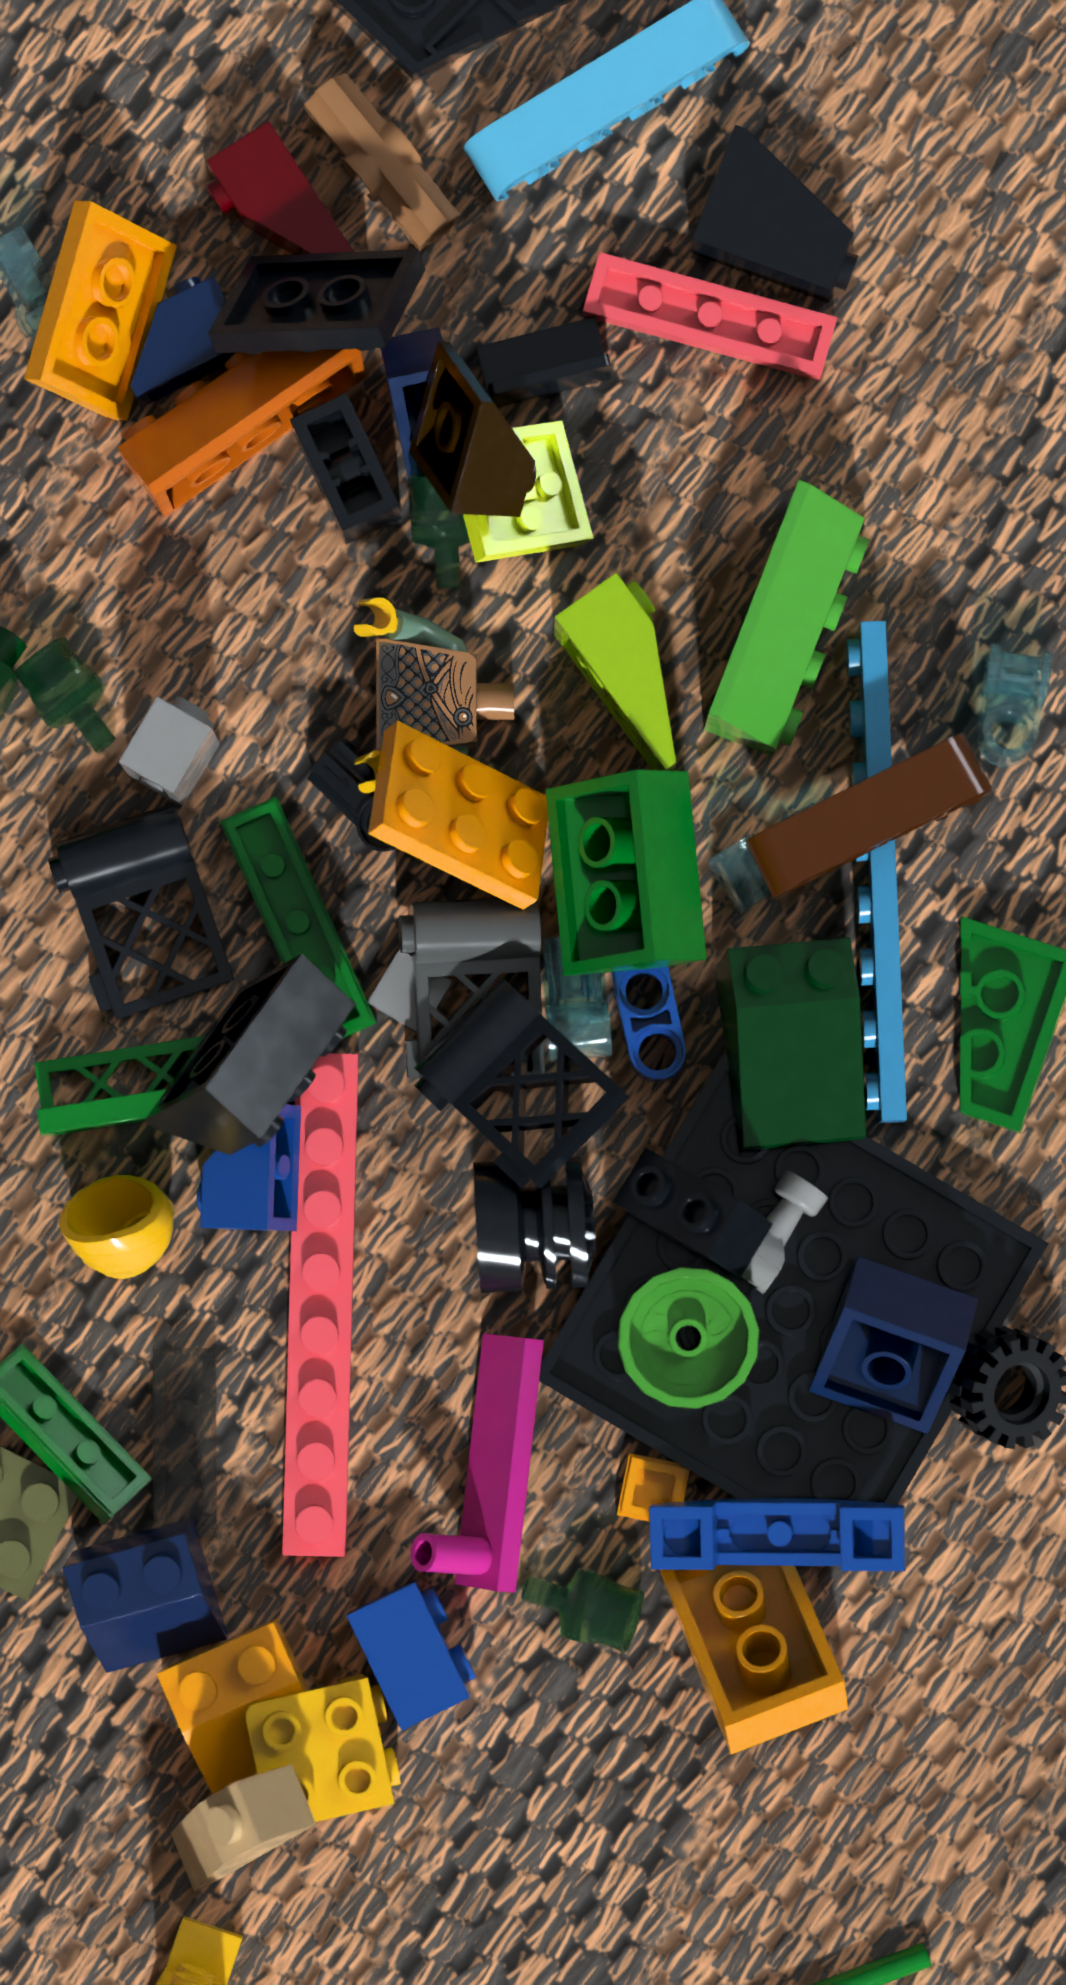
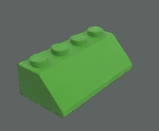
(785, 622)

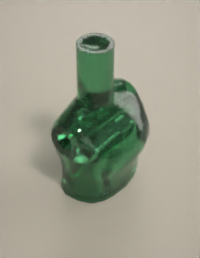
(437, 529)
(65, 691)
(590, 1608)

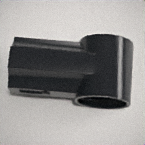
(339, 779)

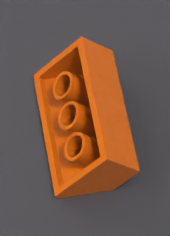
(232, 419)

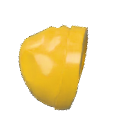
(118, 1225)

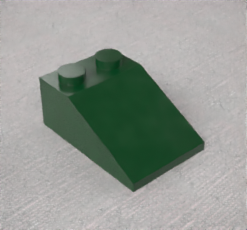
(793, 1042)

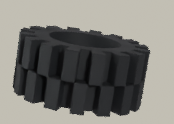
(1035, 1405)

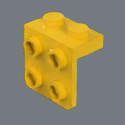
(330, 1742)

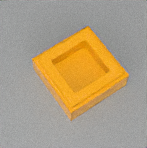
(650, 1482)

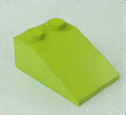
(616, 650)

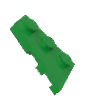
(1008, 1020)

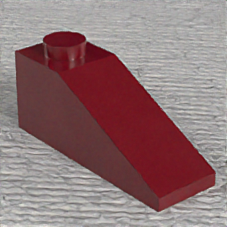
(272, 195)

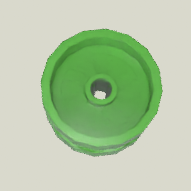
(725, 1345)

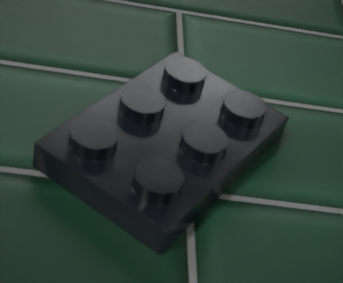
(317, 301)

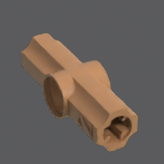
(382, 161)

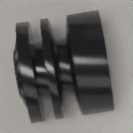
(532, 1227)

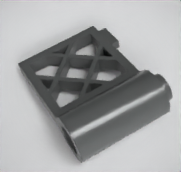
(468, 940)

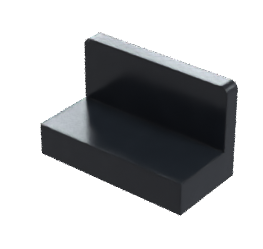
(544, 362)

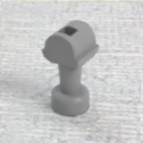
(797, 1198)

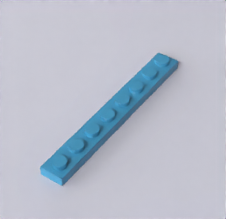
(878, 900)

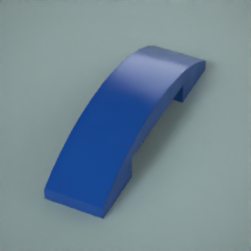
(777, 1534)

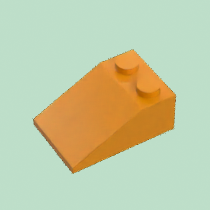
(756, 1650)
(217, 1686)

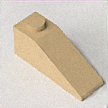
(241, 1824)

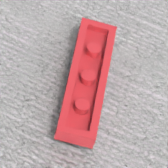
(709, 316)

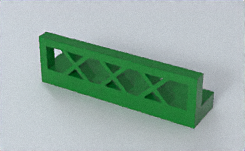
(106, 1112)

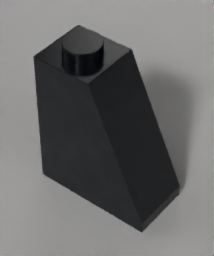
(772, 224)

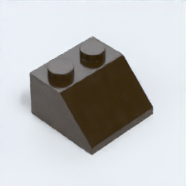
(468, 444)

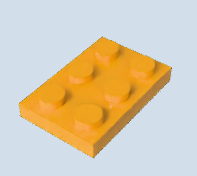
(99, 310)
(459, 815)

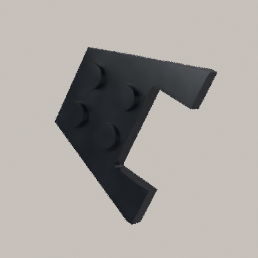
(436, 32)

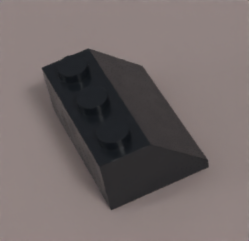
(255, 1059)

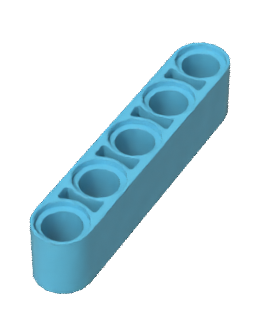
(603, 93)

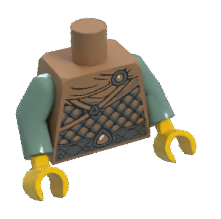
(427, 682)

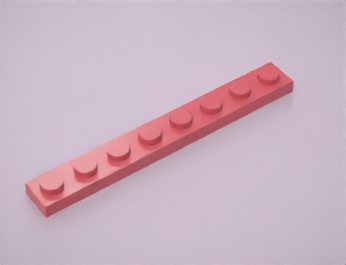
(321, 1314)

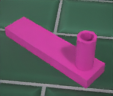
(497, 1471)

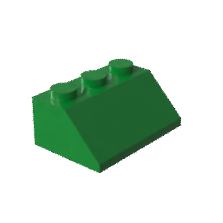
(626, 872)

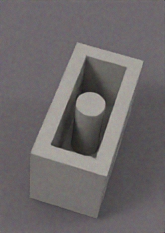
(171, 749)

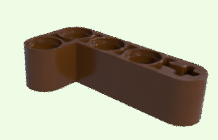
(869, 815)

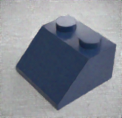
(894, 1345)
(145, 1596)

